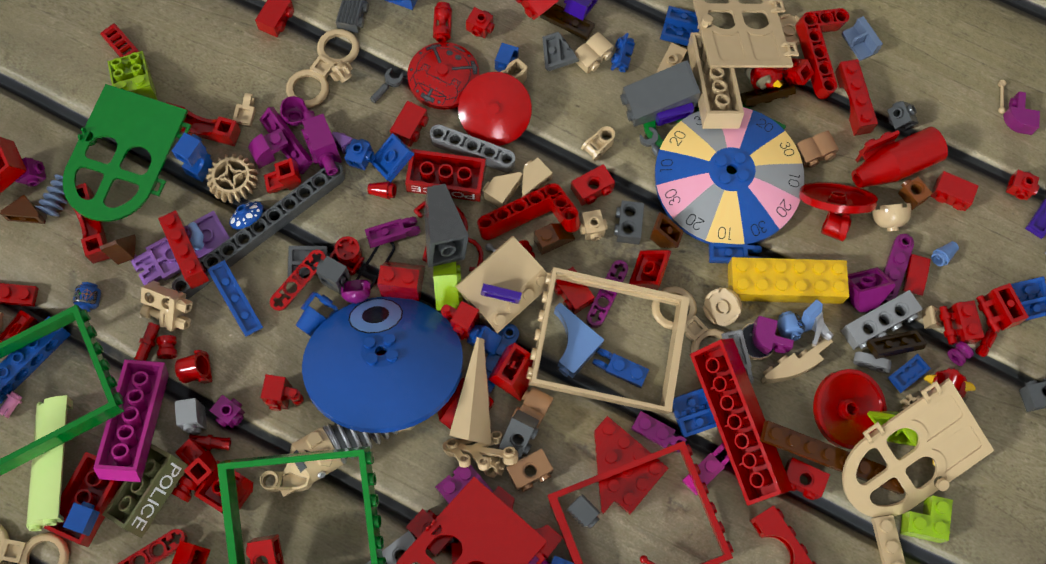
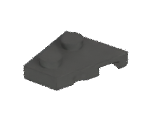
(557, 52)
(298, 253)

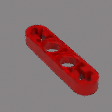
(296, 278)
(147, 551)

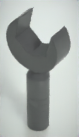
(393, 82)
(651, 142)

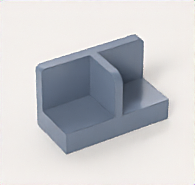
(862, 39)

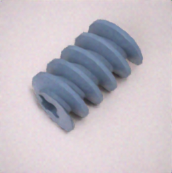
(53, 198)

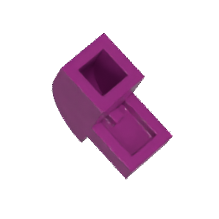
(1021, 119)
(265, 146)
(765, 338)

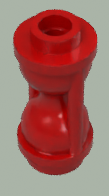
(442, 13)

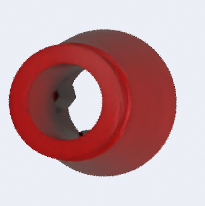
(382, 189)

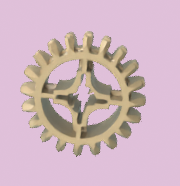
(222, 176)

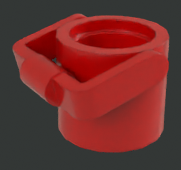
(836, 226)
(348, 253)
(194, 368)

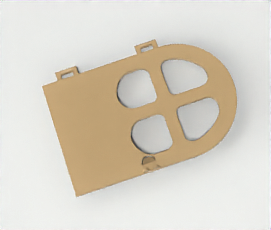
(741, 44)
(944, 433)

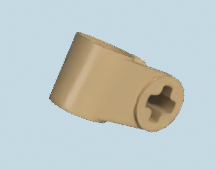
(596, 145)

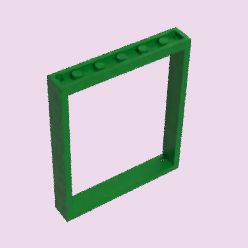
(111, 409)
(230, 499)

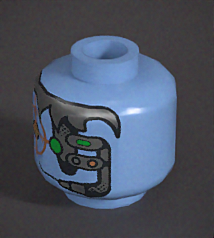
(790, 325)

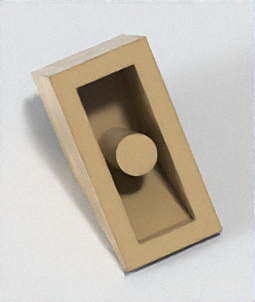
(535, 176)
(502, 188)

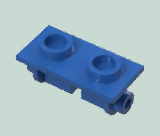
(623, 46)

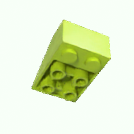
(132, 74)

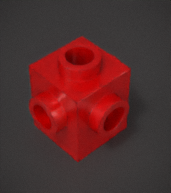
(480, 23)
(799, 73)
(1023, 185)

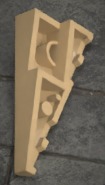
(472, 412)

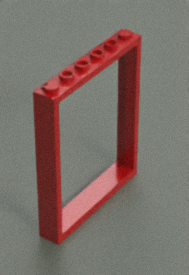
(694, 472)

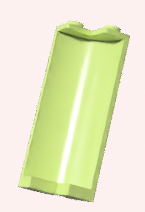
(47, 468)

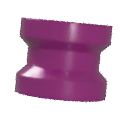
(960, 353)

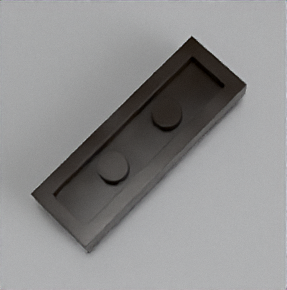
(568, 22)
(767, 95)
(896, 344)

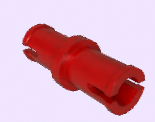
(147, 342)
(210, 442)

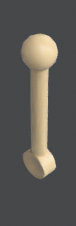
(1001, 84)

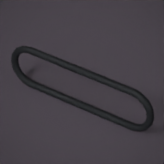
(371, 256)

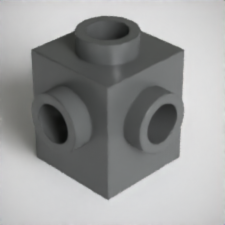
(902, 115)

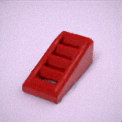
(112, 34)

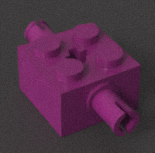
(320, 142)

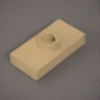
(673, 56)

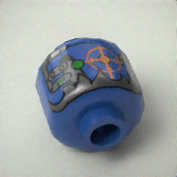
(87, 296)

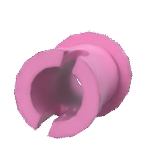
(10, 404)

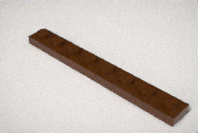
(822, 453)

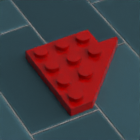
(616, 448)

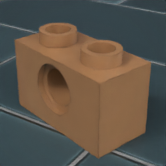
(535, 460)

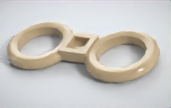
(321, 67)
(694, 328)
(19, 551)

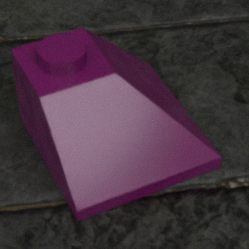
(869, 288)

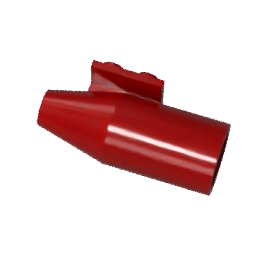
(894, 160)

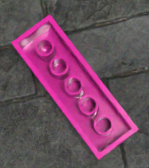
(130, 434)

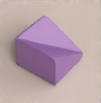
(341, 140)

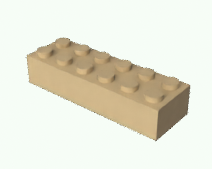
(720, 96)

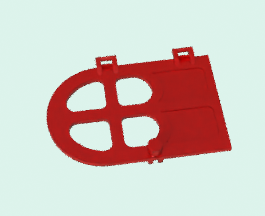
(485, 528)

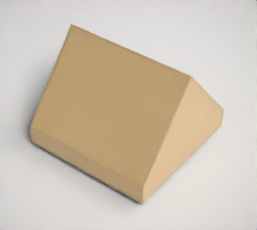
(931, 317)

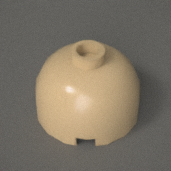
(892, 216)

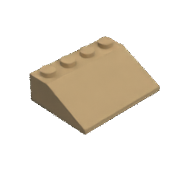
(506, 268)

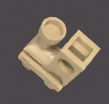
(171, 306)

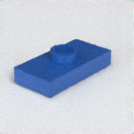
(909, 373)

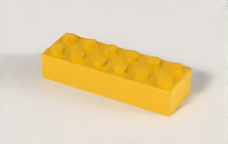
(789, 280)

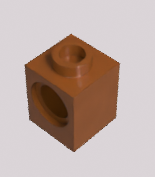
(919, 187)

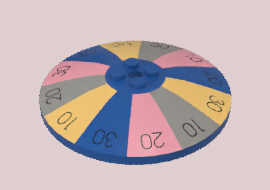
(726, 206)

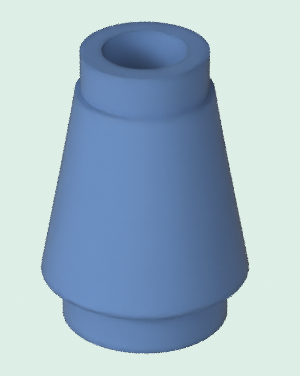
(944, 254)

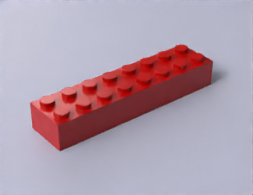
(740, 421)

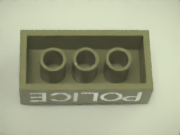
(139, 502)

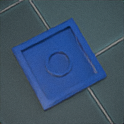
(391, 157)

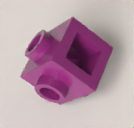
(34, 174)
(227, 412)

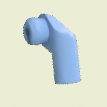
(196, 236)

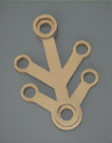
(455, 447)

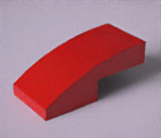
(917, 274)

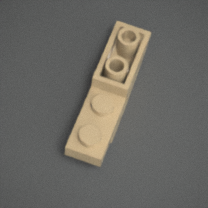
(794, 365)

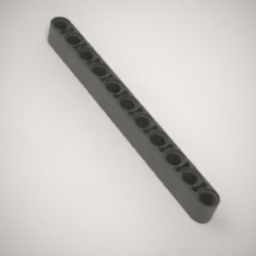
(270, 226)

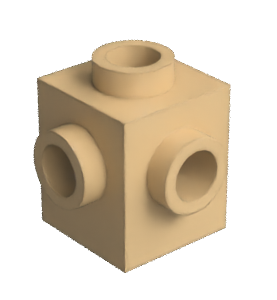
(593, 225)

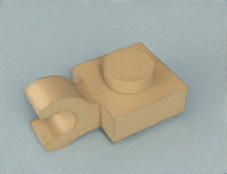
(245, 113)

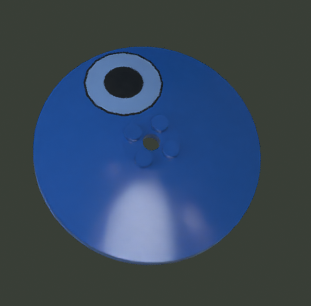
(389, 389)

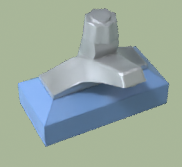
(813, 320)

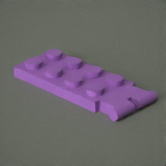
(159, 259)

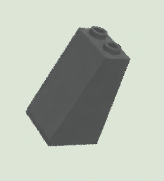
(660, 93)
(443, 228)

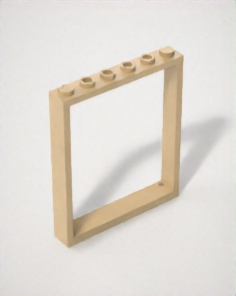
(675, 348)

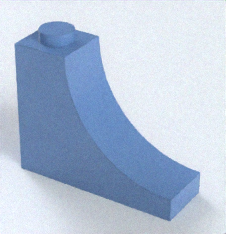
(581, 342)

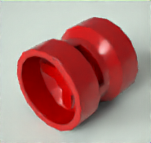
(166, 347)
(184, 489)

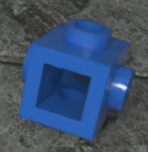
(359, 153)

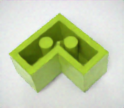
(445, 279)
(932, 524)

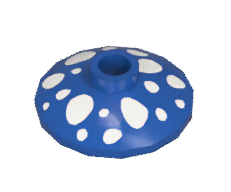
(246, 215)

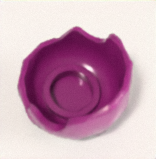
(292, 110)
(356, 291)

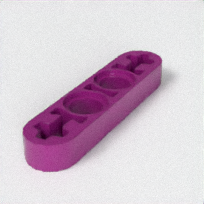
(609, 295)

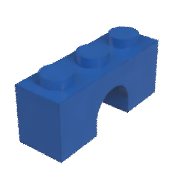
(194, 155)

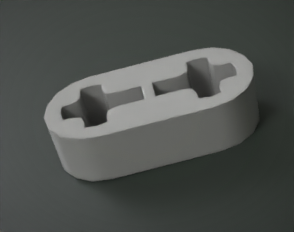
(868, 361)

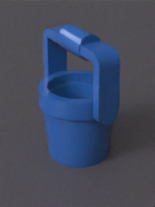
(310, 318)

